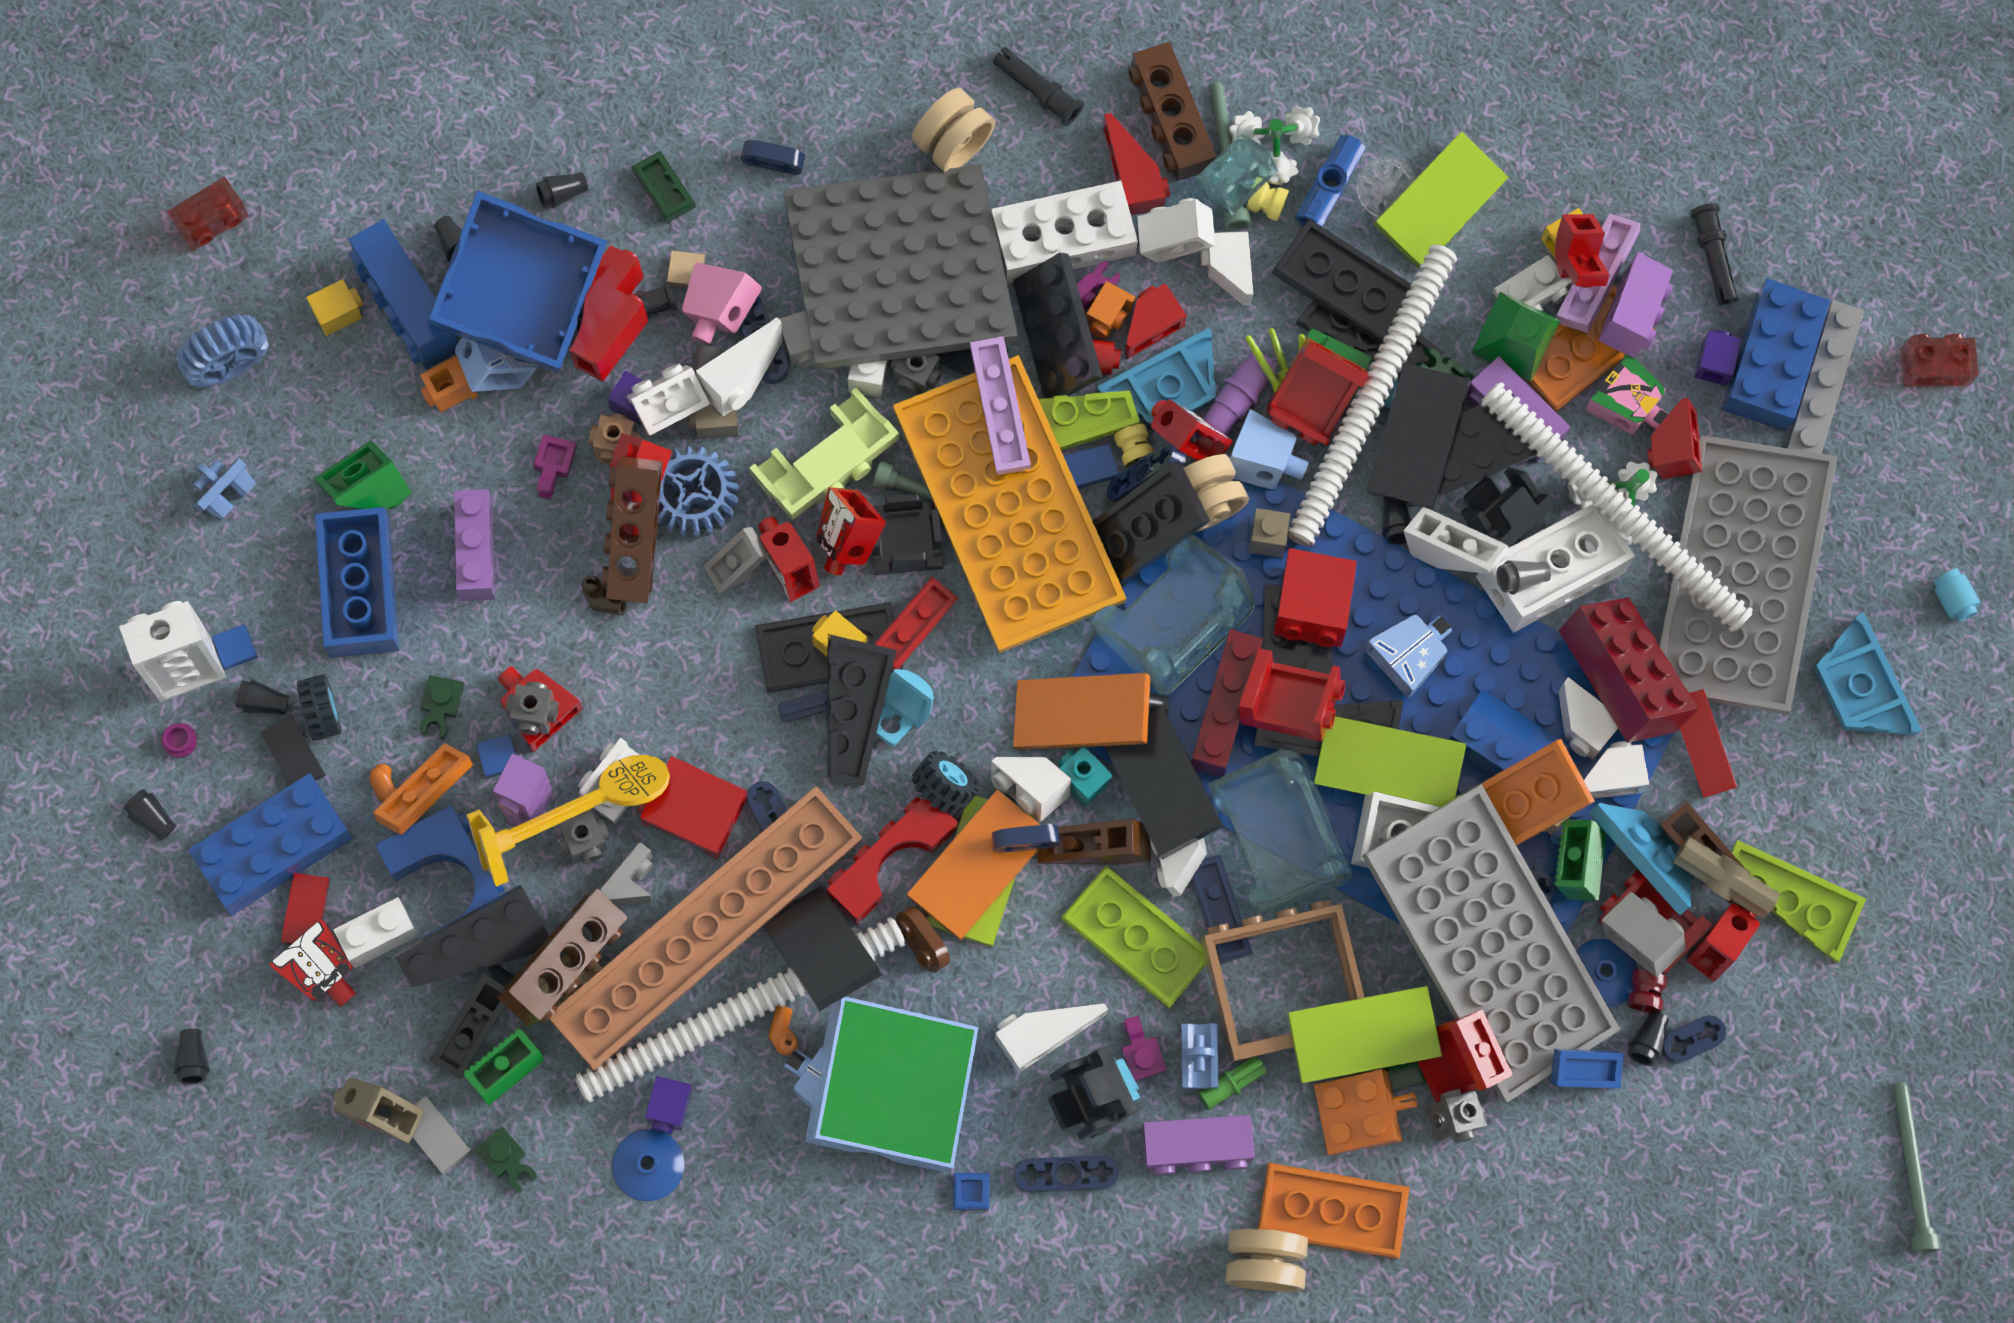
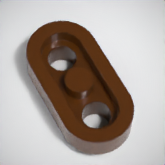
(922, 940)

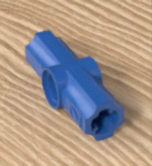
(1338, 168)

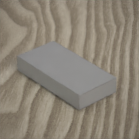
(438, 1138)

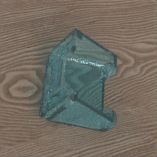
(1179, 615)
(1282, 830)

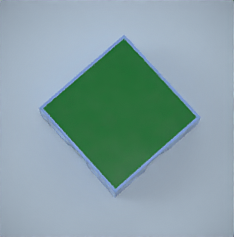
(892, 1084)

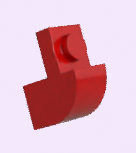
(1578, 250)

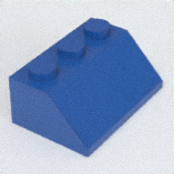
(1498, 735)

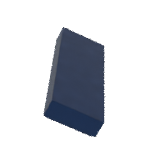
(1219, 906)

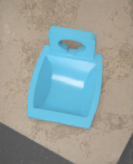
(910, 700)

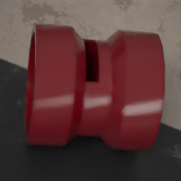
(1647, 991)

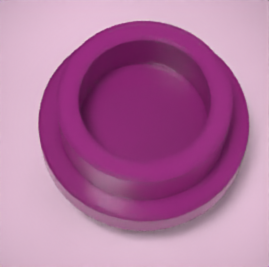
(179, 740)

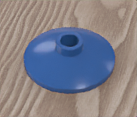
(1601, 952)
(652, 1183)

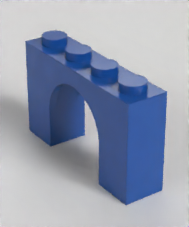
(436, 840)

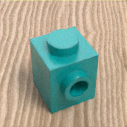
(1086, 775)

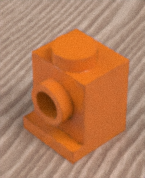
(1109, 310)
(446, 385)

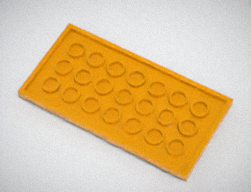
(1016, 533)

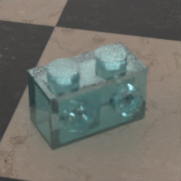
(1236, 174)

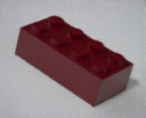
(1628, 669)

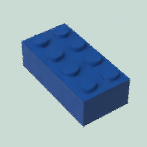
(400, 293)
(1776, 355)
(357, 582)
(270, 844)

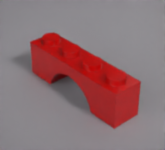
(857, 888)

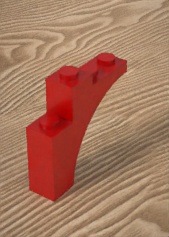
(610, 314)

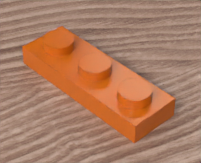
(422, 789)

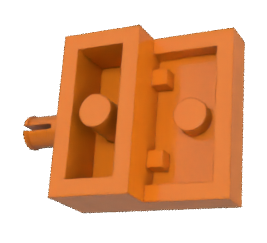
(1360, 1112)

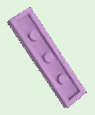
(1583, 304)
(1000, 405)

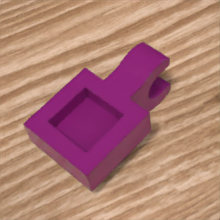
(1091, 283)
(553, 460)
(1142, 1055)

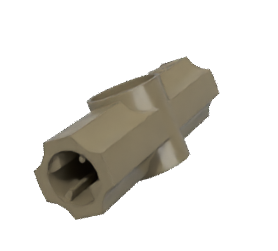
(1726, 877)

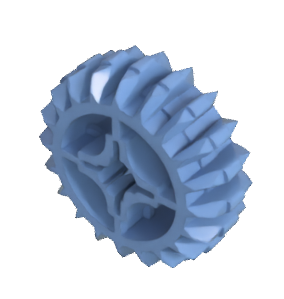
(222, 350)
(680, 483)

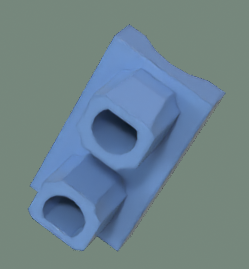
(235, 477)
(1199, 1056)

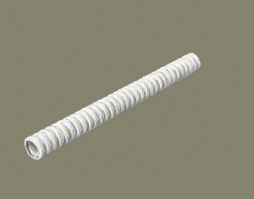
(1371, 396)
(1616, 507)
(716, 1021)

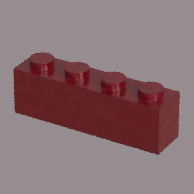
(1222, 711)

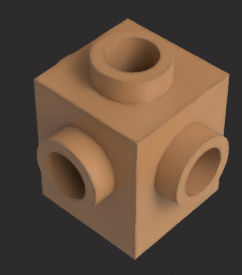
(613, 426)

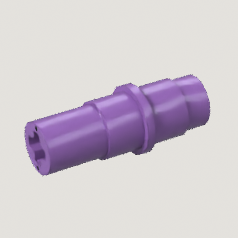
(1238, 395)

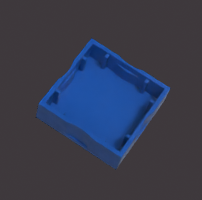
(517, 282)

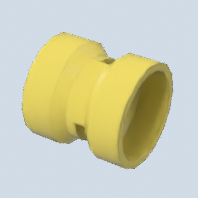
(1269, 201)
(1133, 443)

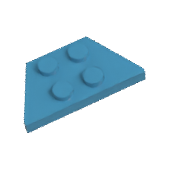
(1177, 374)
(1864, 685)
(1648, 849)

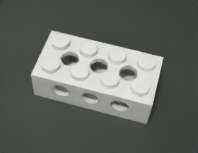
(1068, 212)
(1582, 556)
(172, 650)

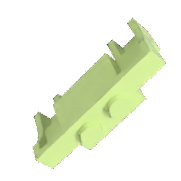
(832, 462)

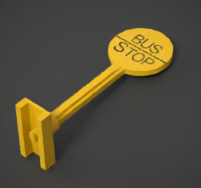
(623, 783)

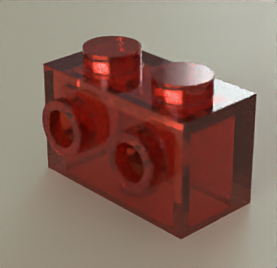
(208, 214)
(1939, 361)

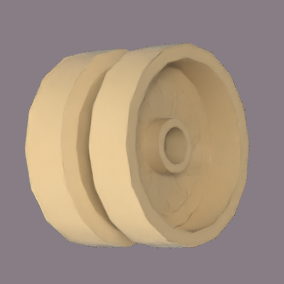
(953, 130)
(1215, 488)
(1265, 1260)

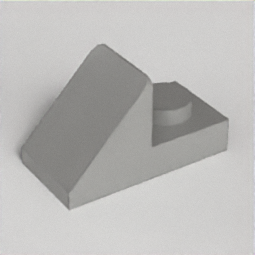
(737, 561)
(620, 886)

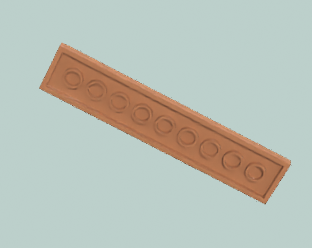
(704, 928)

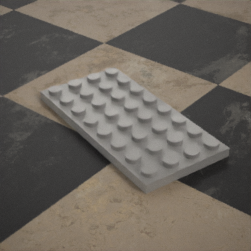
(1760, 530)
(1490, 936)

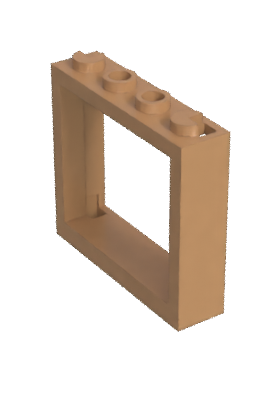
(1256, 926)

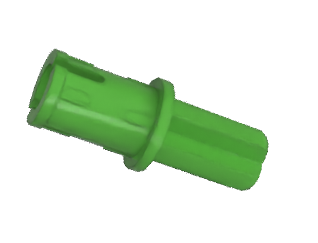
(1233, 1082)

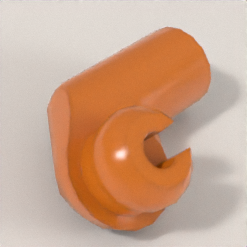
(381, 781)
(780, 1033)

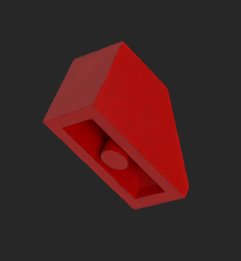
(1154, 318)
(1676, 443)

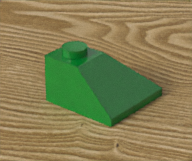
(1516, 335)
(364, 480)

